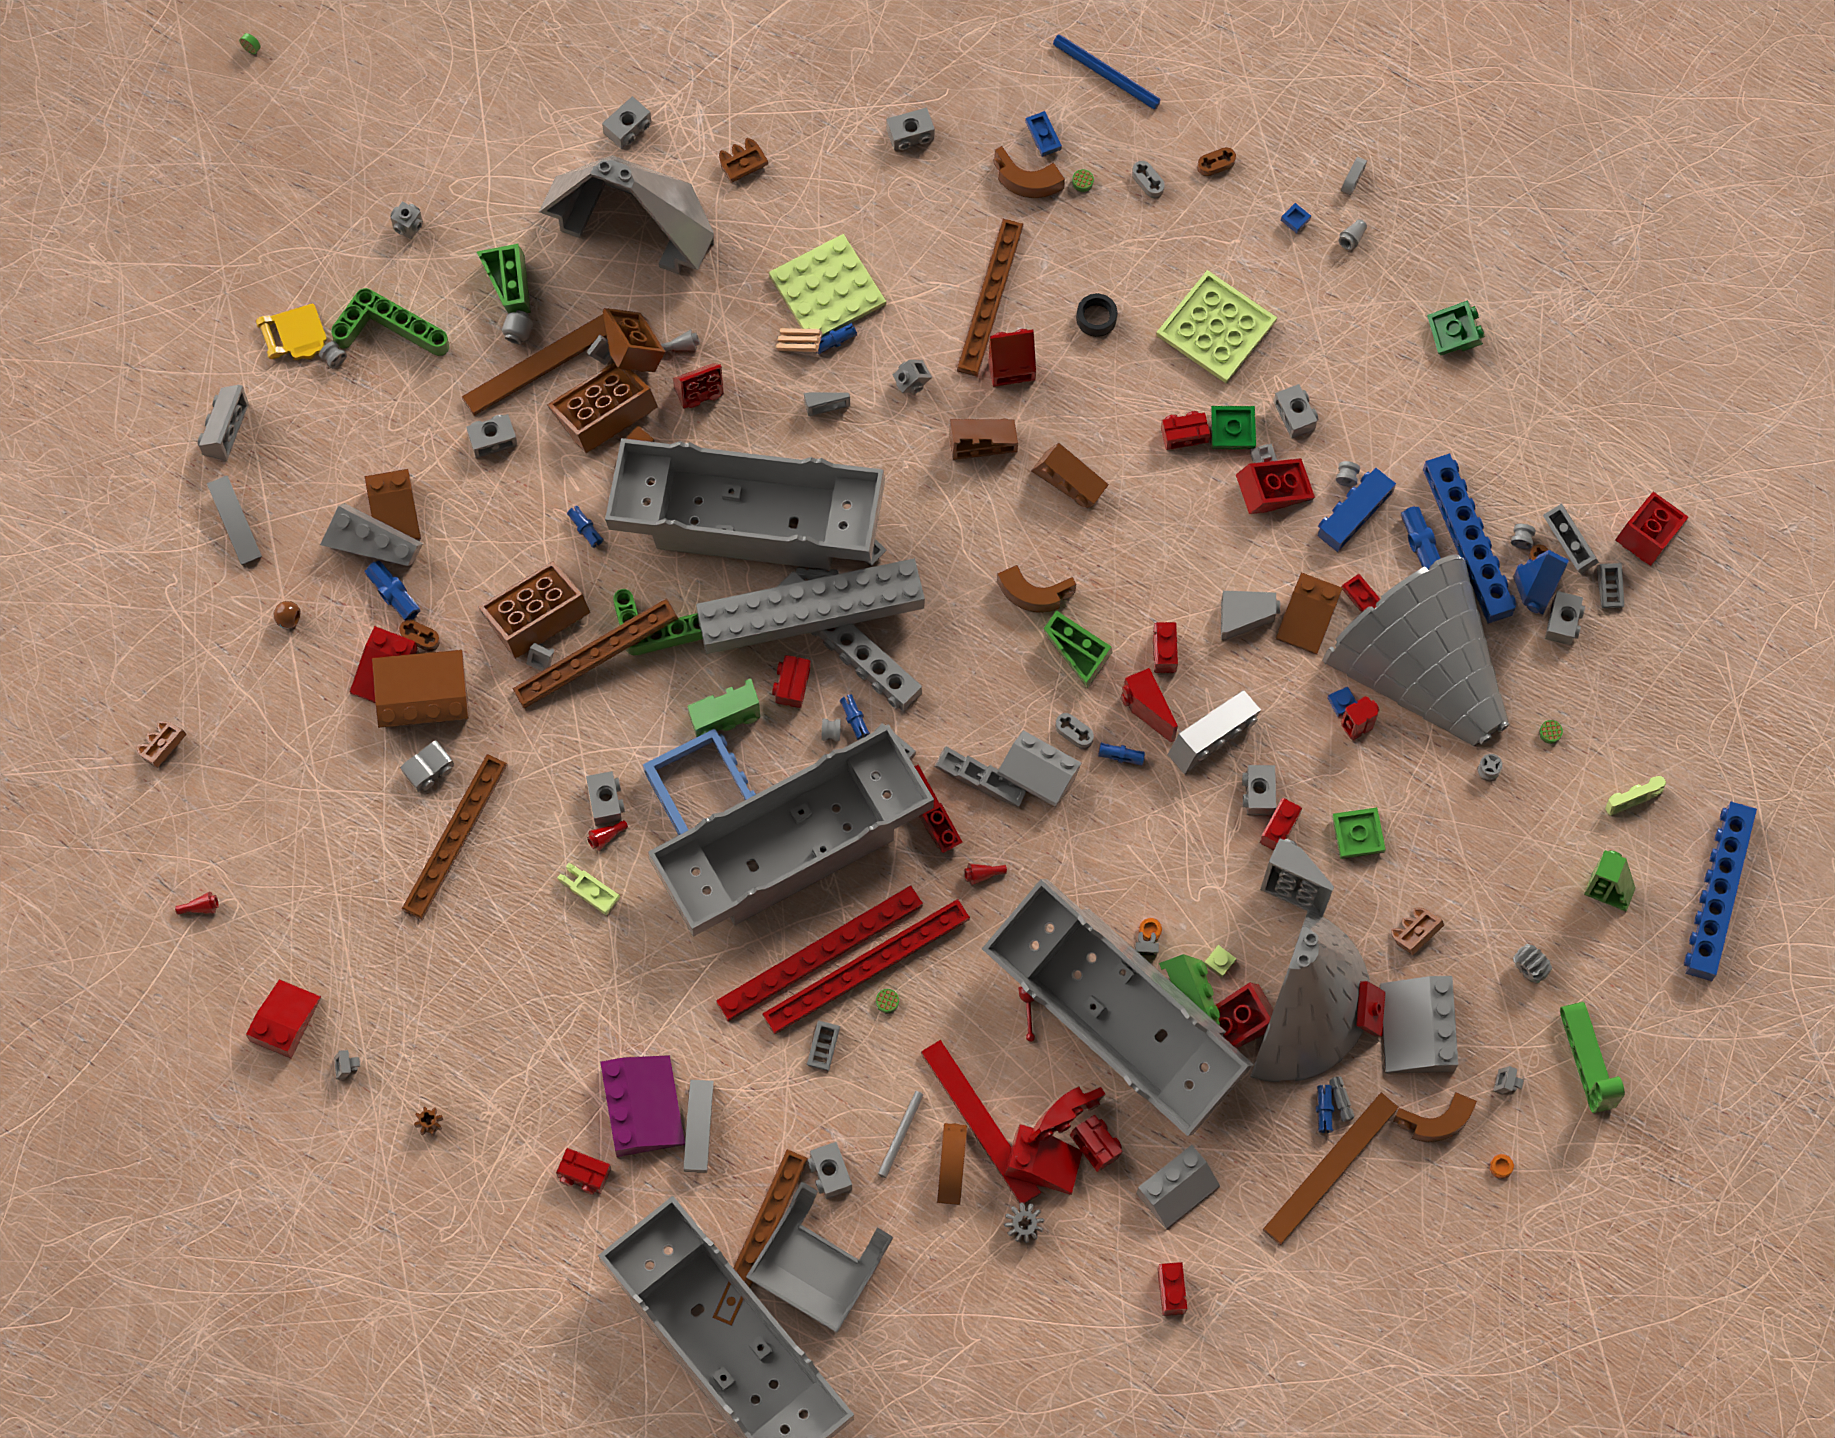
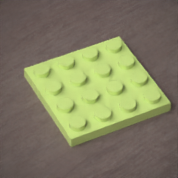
(827, 287)
(1216, 326)

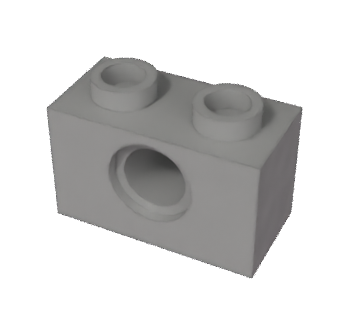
(632, 112)
(916, 120)
(1295, 423)
(485, 445)
(1565, 605)
(1263, 777)
(609, 810)
(830, 1157)

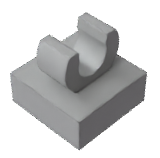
(600, 350)
(1263, 454)
(540, 657)
(1147, 947)
(344, 1064)
(1507, 1080)

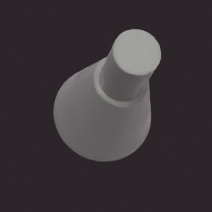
(686, 341)

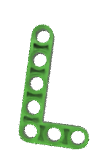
(389, 320)
(668, 639)
(1600, 1090)

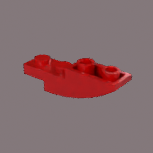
(938, 822)
(1065, 1111)

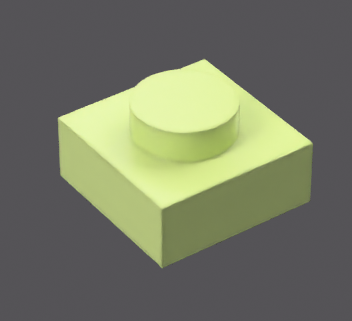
(1220, 961)

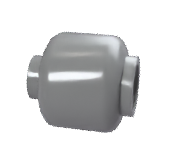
(517, 327)

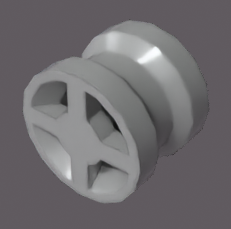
(332, 354)
(1347, 473)
(1523, 536)
(831, 729)
(1490, 762)

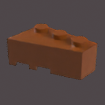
(982, 437)
(1070, 475)

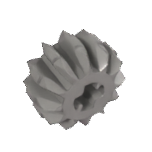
(1532, 963)
(1030, 1227)

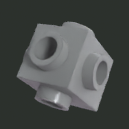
(406, 219)
(912, 376)

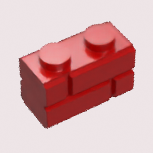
(1185, 430)
(1165, 647)
(792, 681)
(1360, 717)
(1281, 823)
(1096, 1142)
(583, 1171)
(1172, 1289)

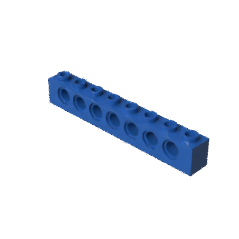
(1492, 608)
(1743, 818)

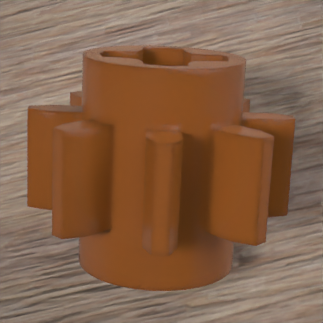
(434, 1121)

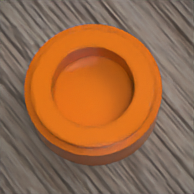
(1150, 926)
(1501, 1166)

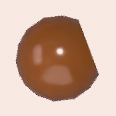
(287, 614)

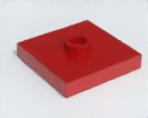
(1370, 1008)

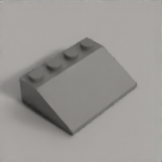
(1296, 878)
(1420, 1025)

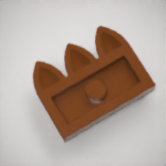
(743, 161)
(161, 743)
(1417, 931)

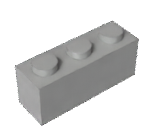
(1571, 538)

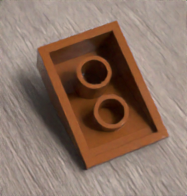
(632, 341)
(393, 501)
(1309, 613)

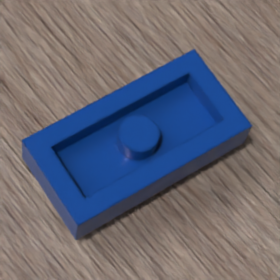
(1043, 133)

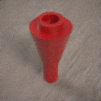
(601, 837)
(977, 873)
(204, 904)

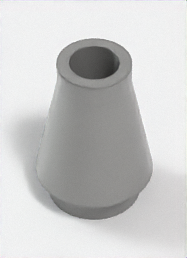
(1351, 236)

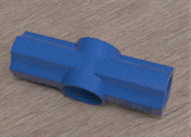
(1420, 536)
(392, 590)

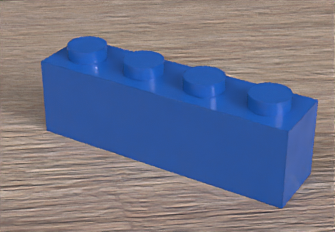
(1356, 509)

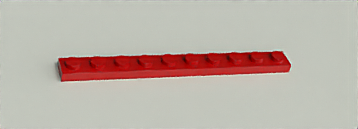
(819, 953)
(866, 966)

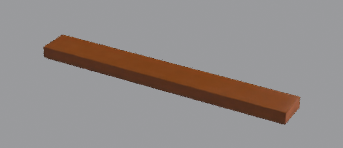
(990, 297)
(534, 366)
(595, 653)
(454, 837)
(1330, 1168)
(766, 1222)

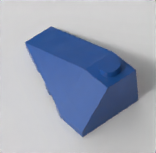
(1539, 580)

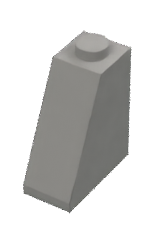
(1246, 611)

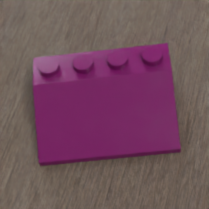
(642, 1104)

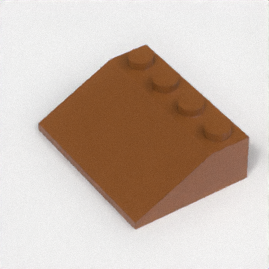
(603, 406)
(534, 609)
(420, 688)

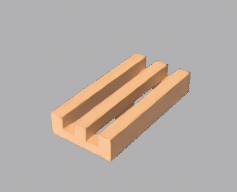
(799, 336)

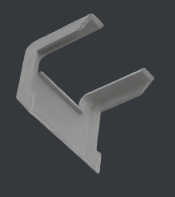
(812, 1270)

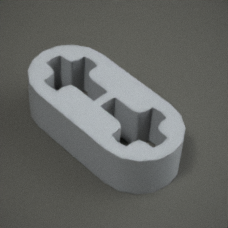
(1354, 175)
(1145, 181)
(1078, 727)

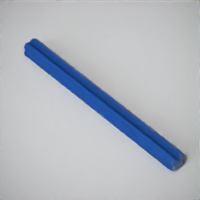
(1106, 71)

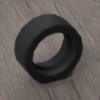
(1101, 300)

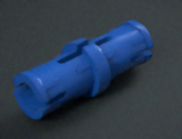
(835, 338)
(585, 526)
(854, 716)
(1121, 754)
(1325, 1109)

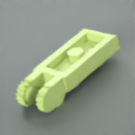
(1635, 796)
(590, 889)

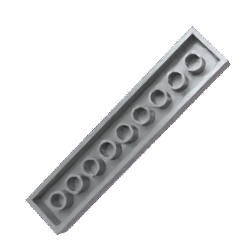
(810, 606)

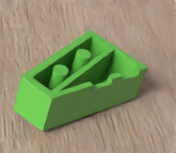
(1078, 647)
(726, 710)
(1190, 978)

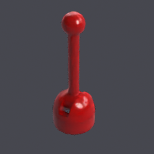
(1027, 998)

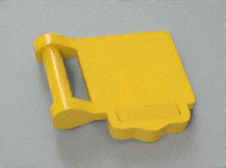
(298, 330)

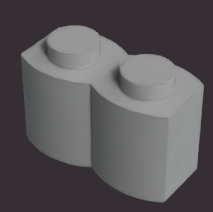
(427, 766)

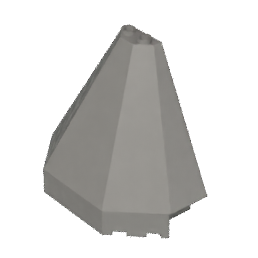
(665, 198)

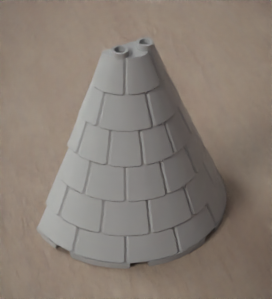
(1427, 652)
(1315, 1007)

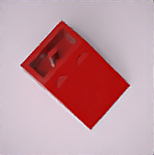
(1012, 357)
(699, 385)

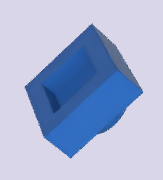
(1295, 218)
(1340, 700)

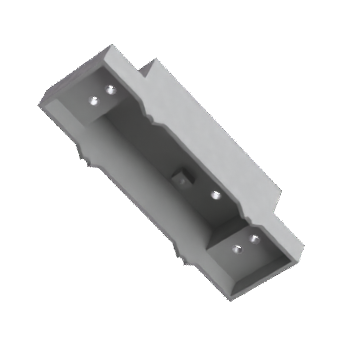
(758, 514)
(789, 843)
(1127, 1006)
(712, 1349)

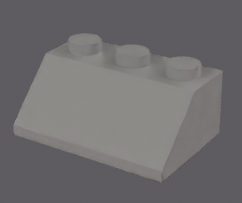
(223, 422)
(1039, 768)
(1178, 1187)

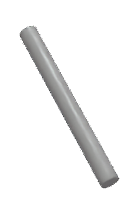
(900, 1135)

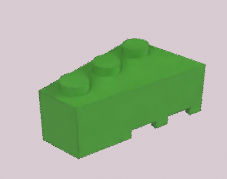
(508, 275)
(1611, 881)

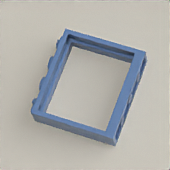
(681, 751)

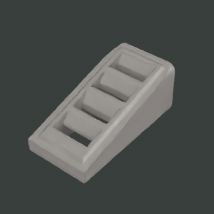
(825, 401)
(1617, 569)
(827, 1026)

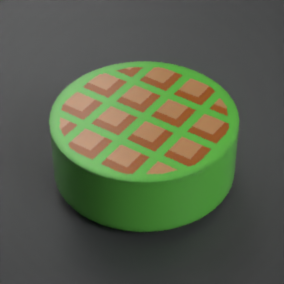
(250, 43)
(1082, 180)
(1550, 731)
(887, 1001)

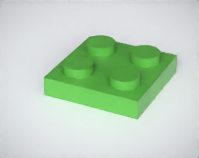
(1358, 833)

